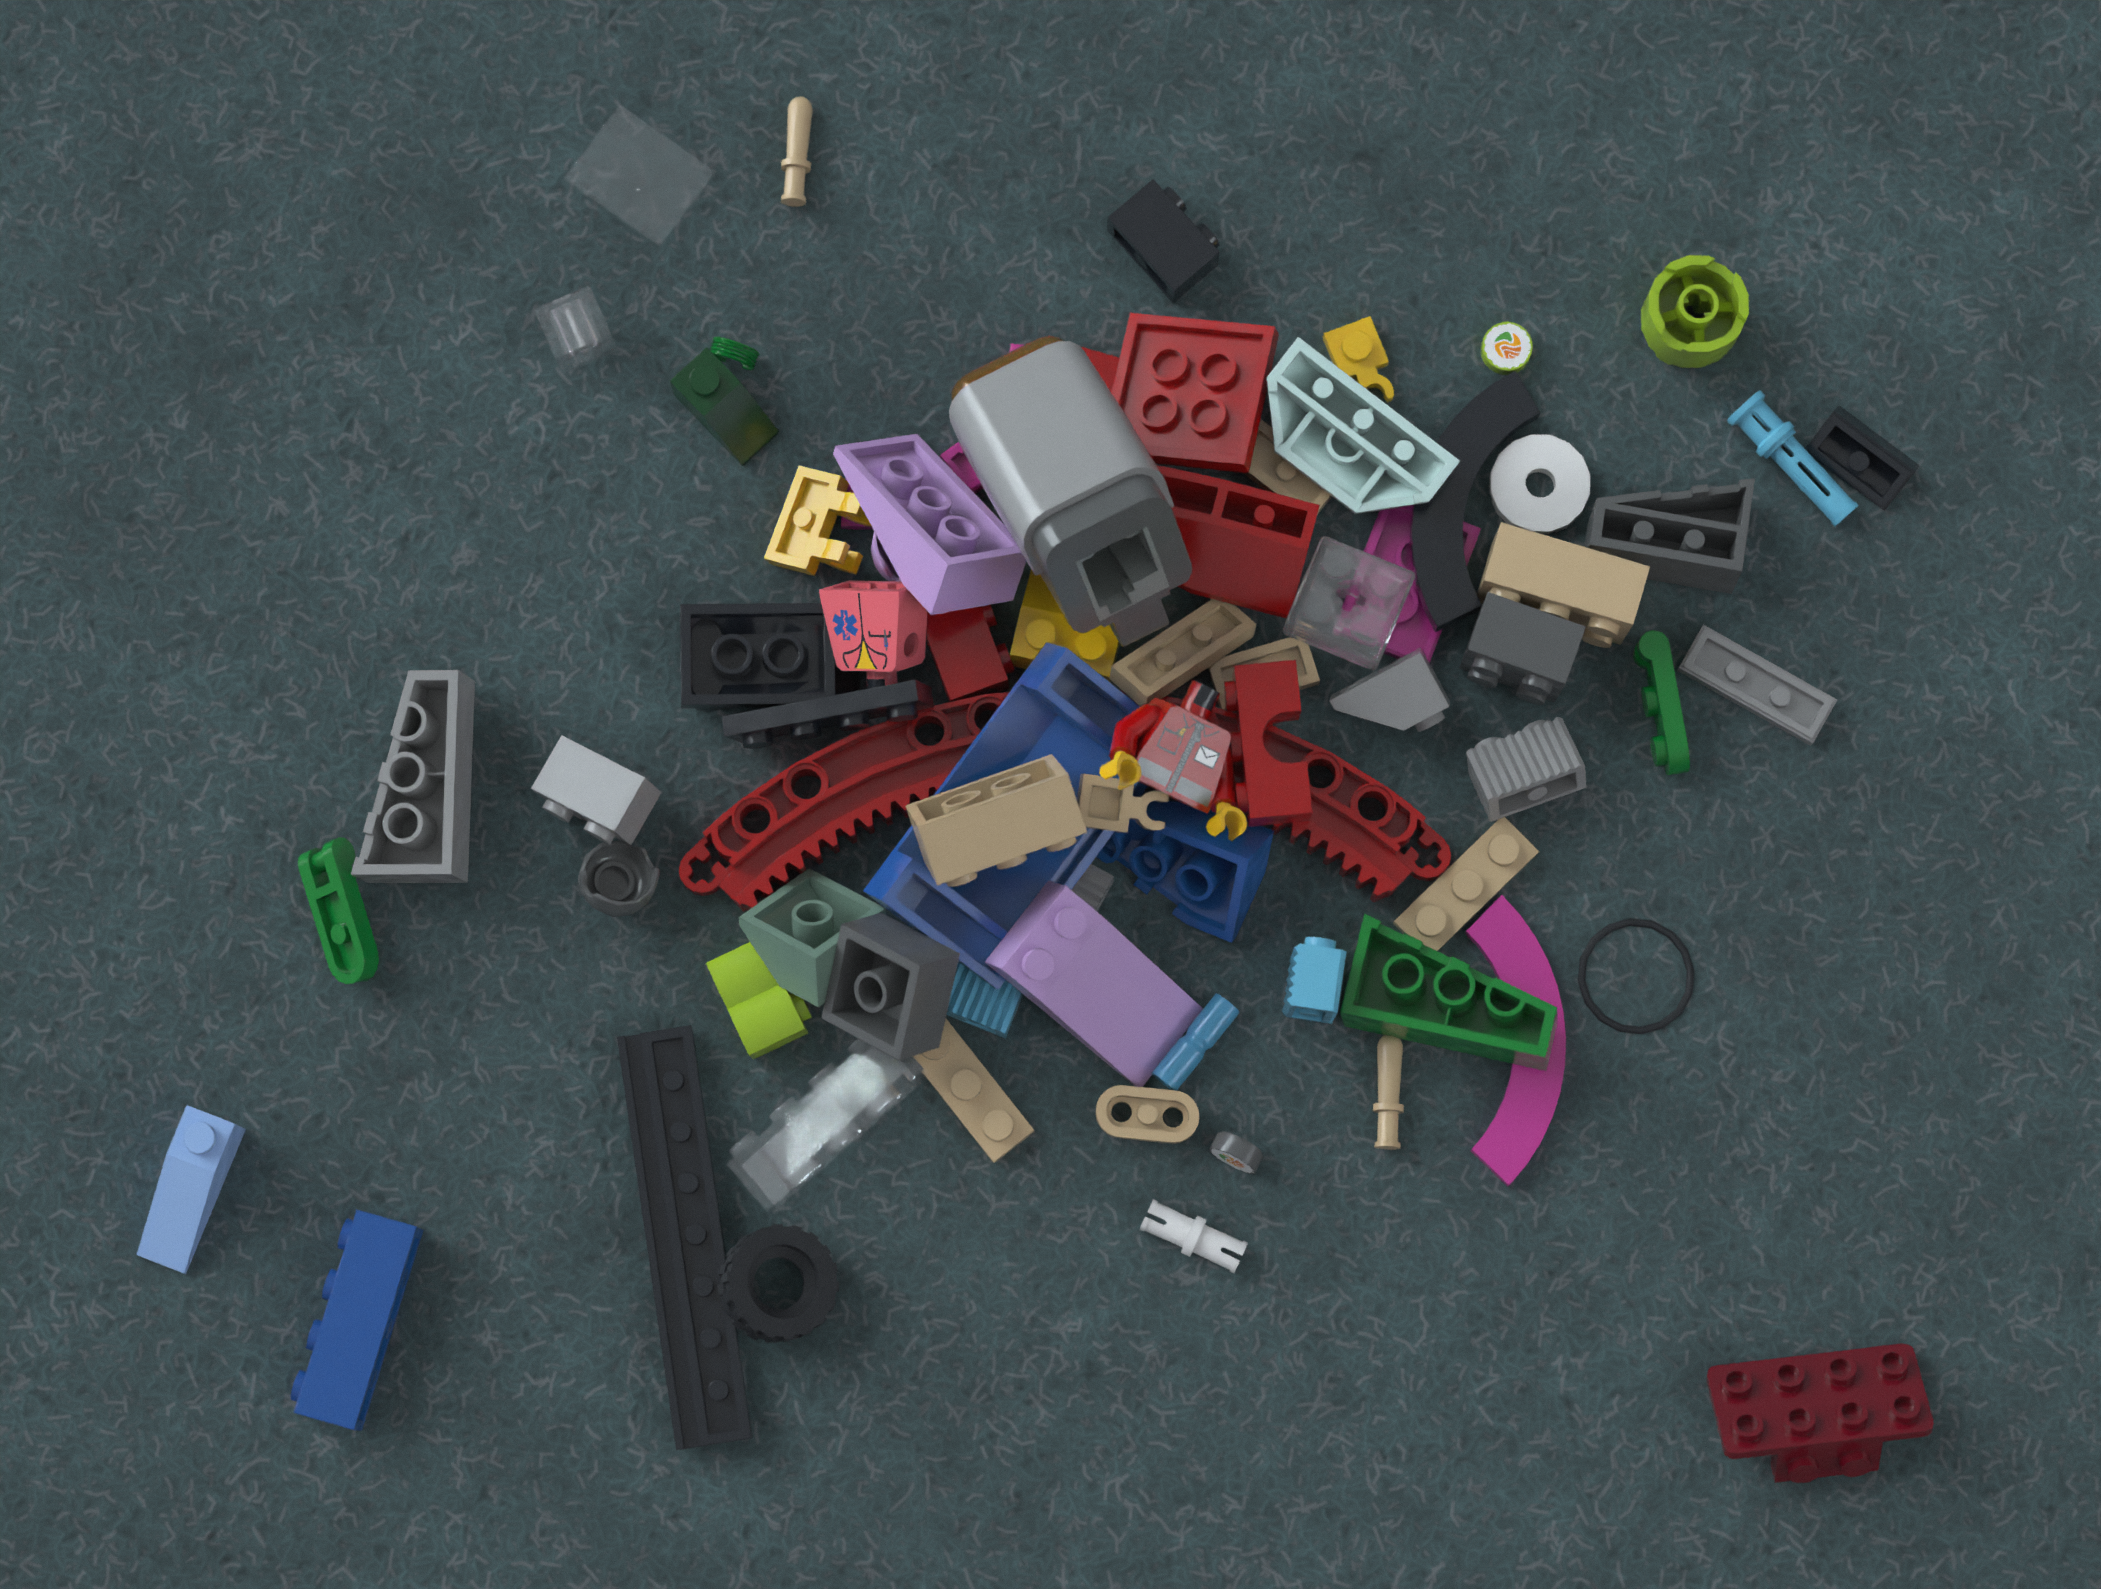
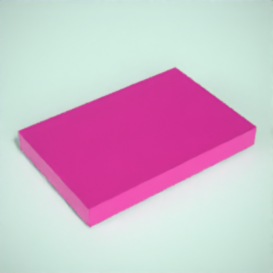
(1392, 543)

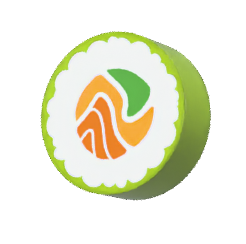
(1506, 348)

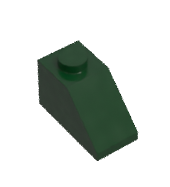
(723, 406)

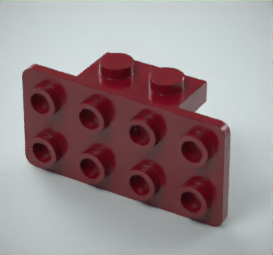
(1820, 1409)

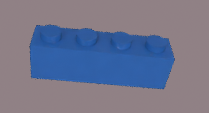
(357, 1320)

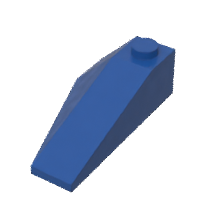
(1199, 872)

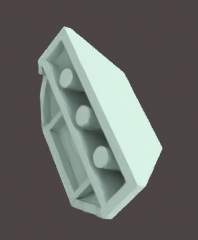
(1349, 436)

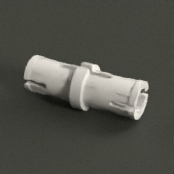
(1193, 1236)

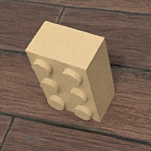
(1565, 582)
(996, 821)

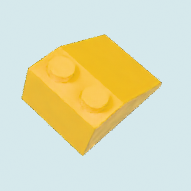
(1044, 622)

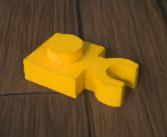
(1359, 354)

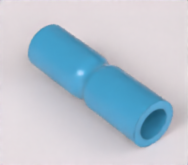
(1200, 1037)

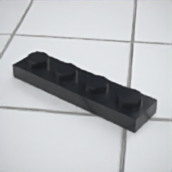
(847, 710)

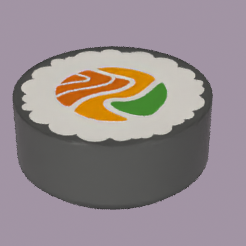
(1236, 1152)

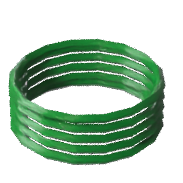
(727, 345)

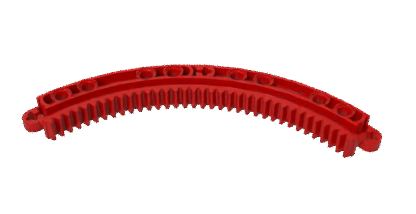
(890, 768)

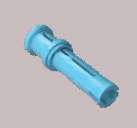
(1838, 503)

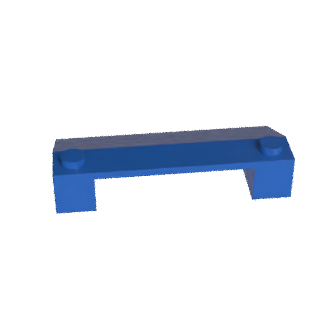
(1052, 709)

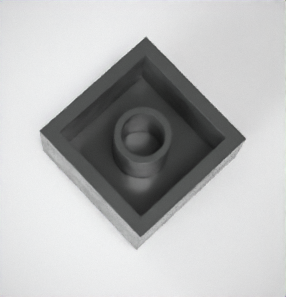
(1521, 649)
(890, 986)

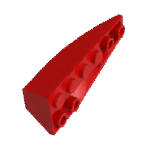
(1241, 540)

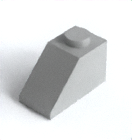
(1396, 695)

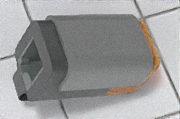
(1073, 485)

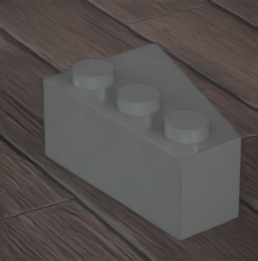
(1682, 535)

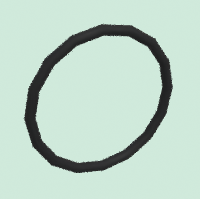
(1628, 1028)

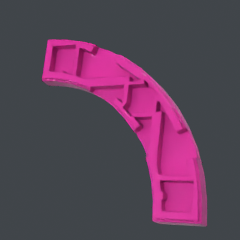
(1530, 1092)

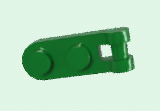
(1663, 702)
(339, 911)

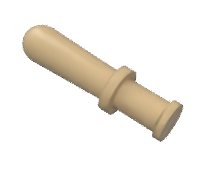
(796, 160)
(1389, 1079)

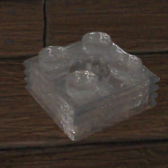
(1344, 571)

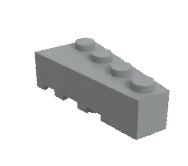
(425, 786)

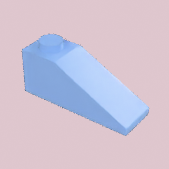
(188, 1187)

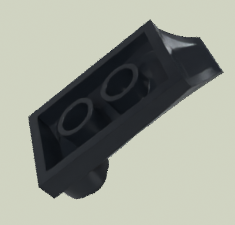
(757, 656)

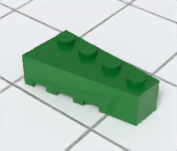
(1442, 1002)

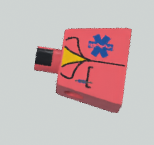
(874, 628)

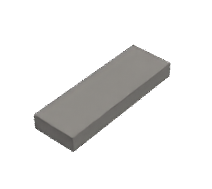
(1757, 685)

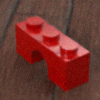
(1270, 788)

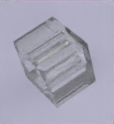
(575, 329)

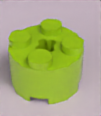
(1710, 290)

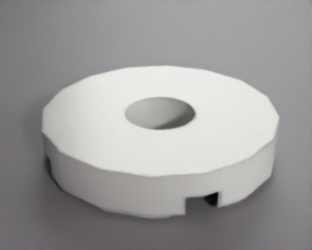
(1543, 455)

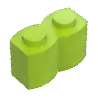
(758, 1006)

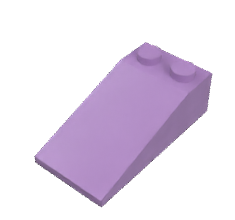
(932, 525)
(1094, 982)

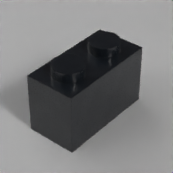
(1164, 239)

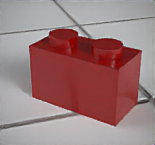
(967, 653)

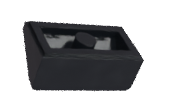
(1861, 457)

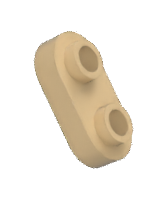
(1147, 1114)

